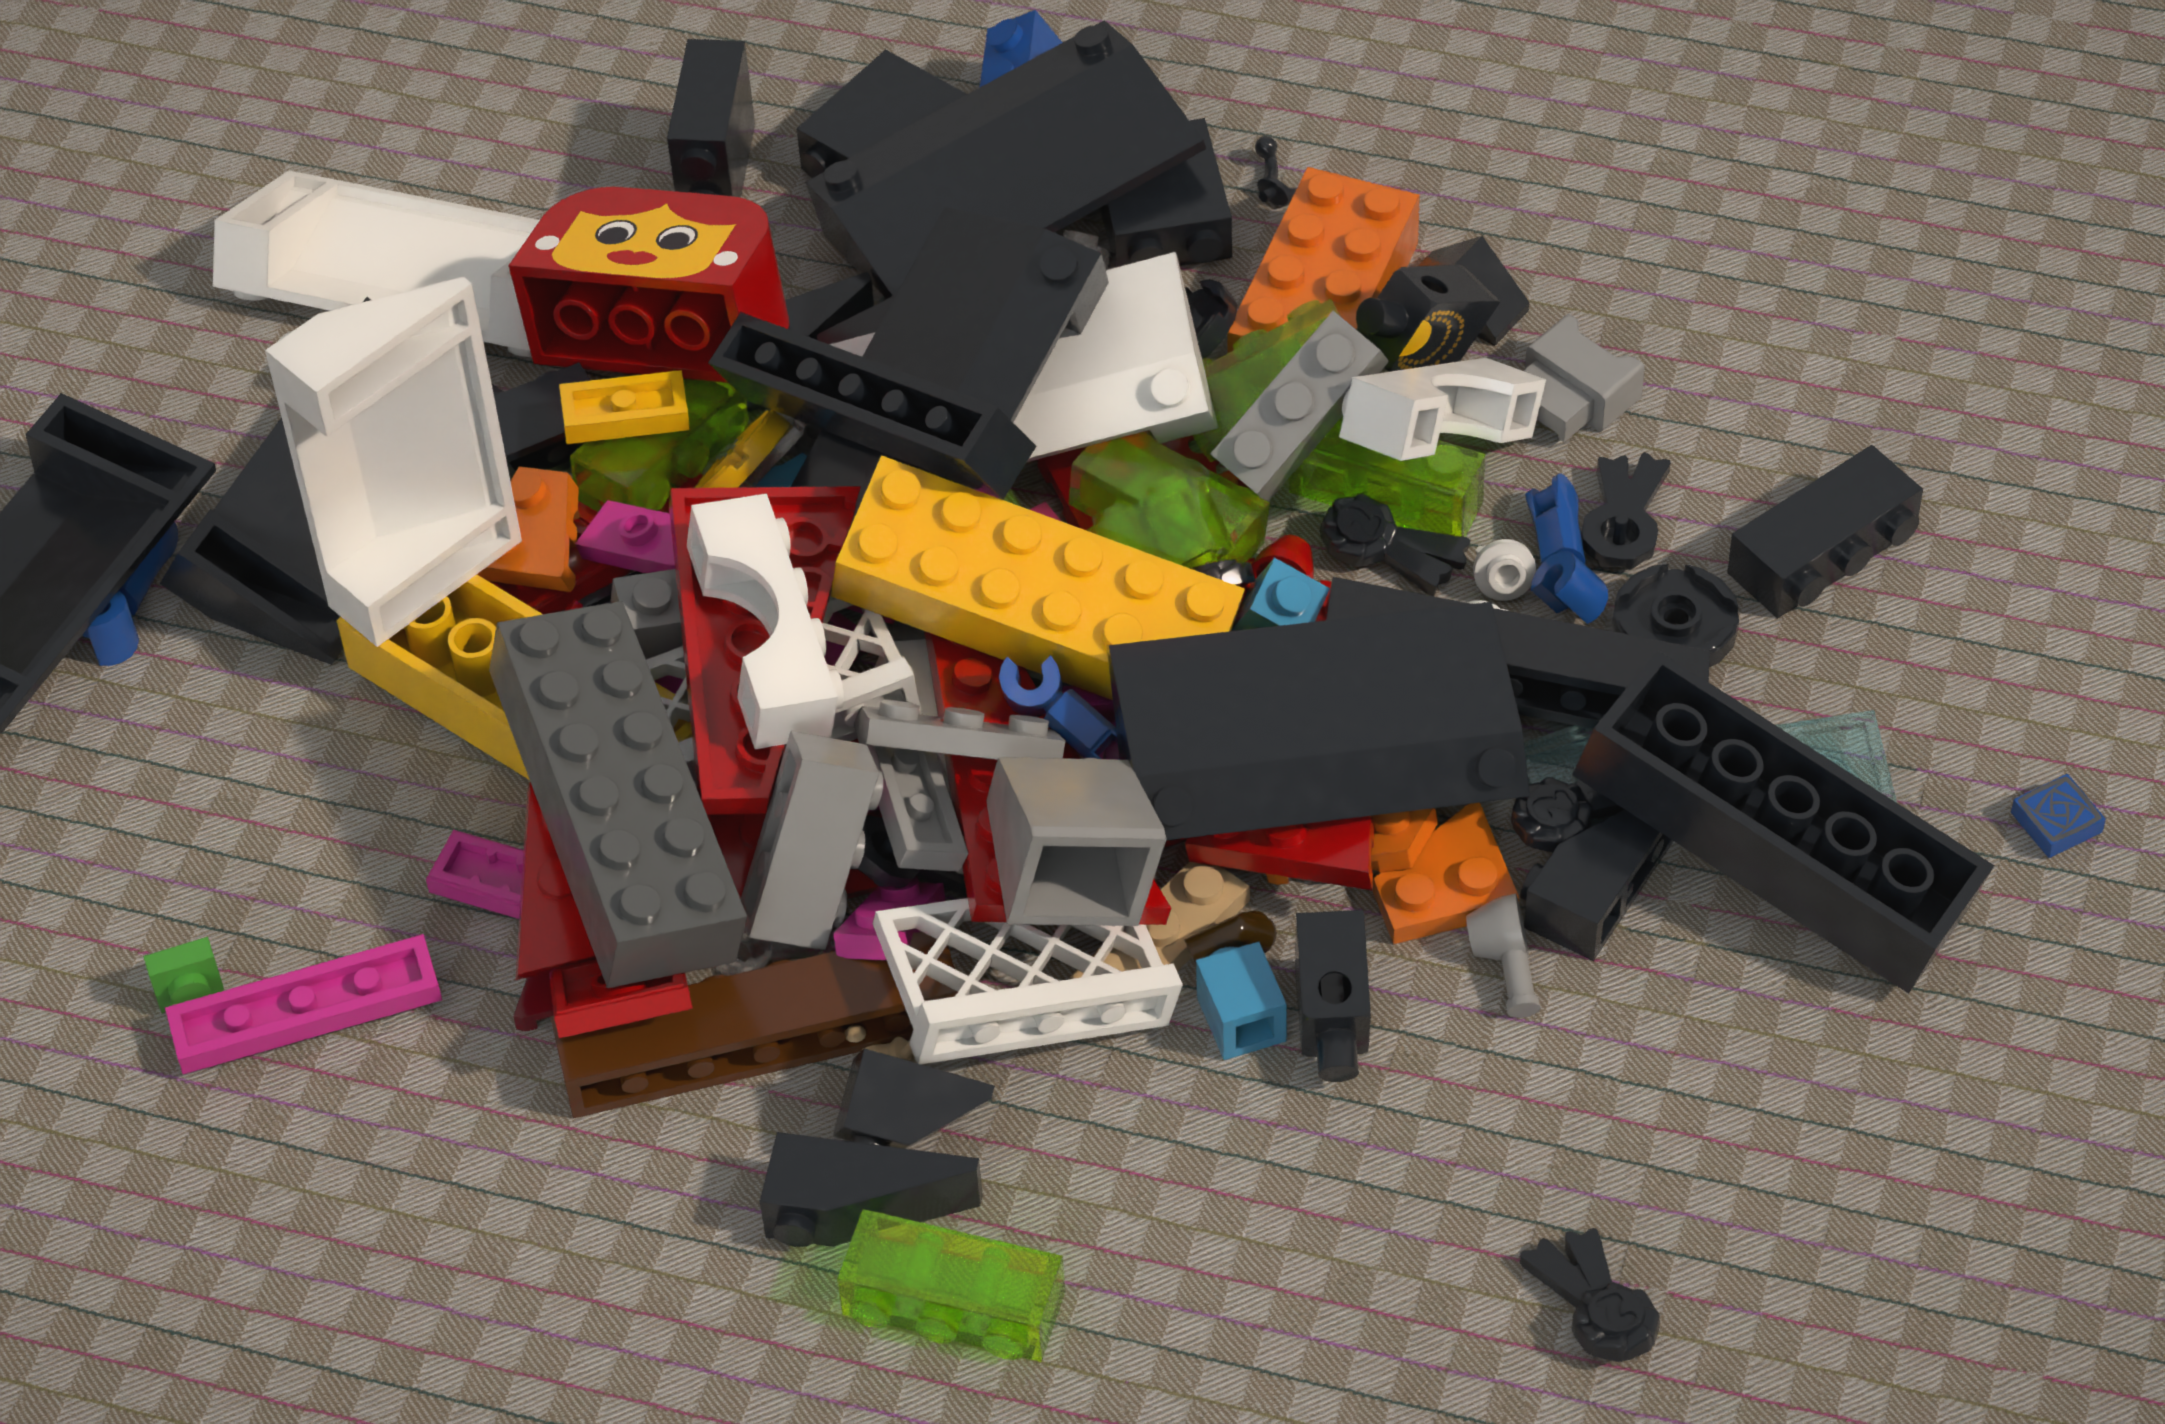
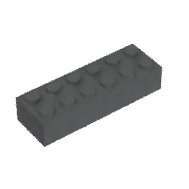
(616, 794)

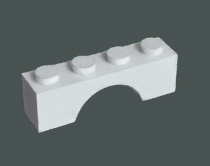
(1409, 408)
(745, 559)

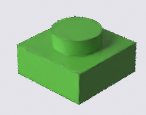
(183, 973)

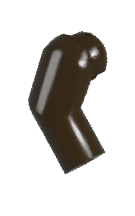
(1233, 932)

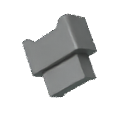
(1581, 380)

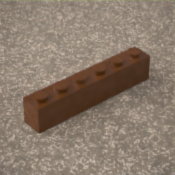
(743, 1029)

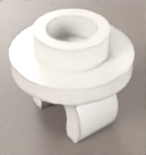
(1504, 569)

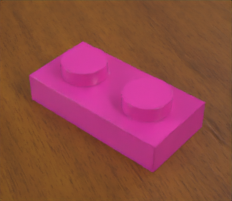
(857, 935)

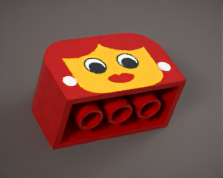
(644, 279)

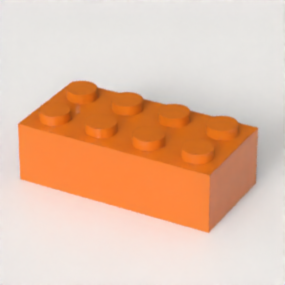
(1334, 244)

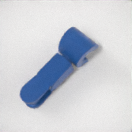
(1563, 576)
(114, 630)
(1067, 712)

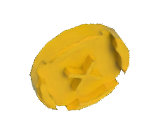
(749, 452)

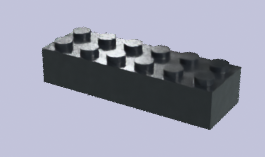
(1782, 820)

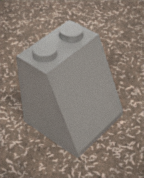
(1073, 840)

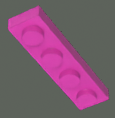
(303, 1004)

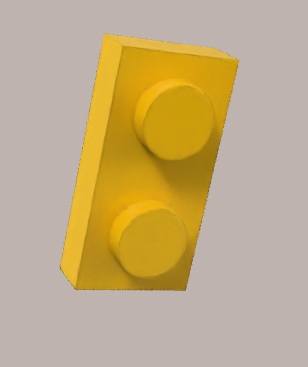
(624, 407)

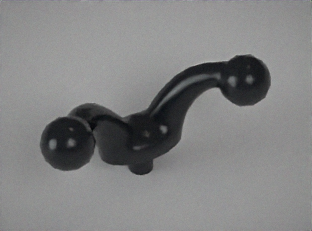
(1269, 186)

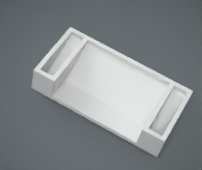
(348, 241)
(1124, 373)
(396, 451)

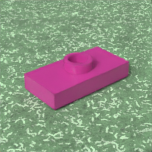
(629, 538)
(479, 873)

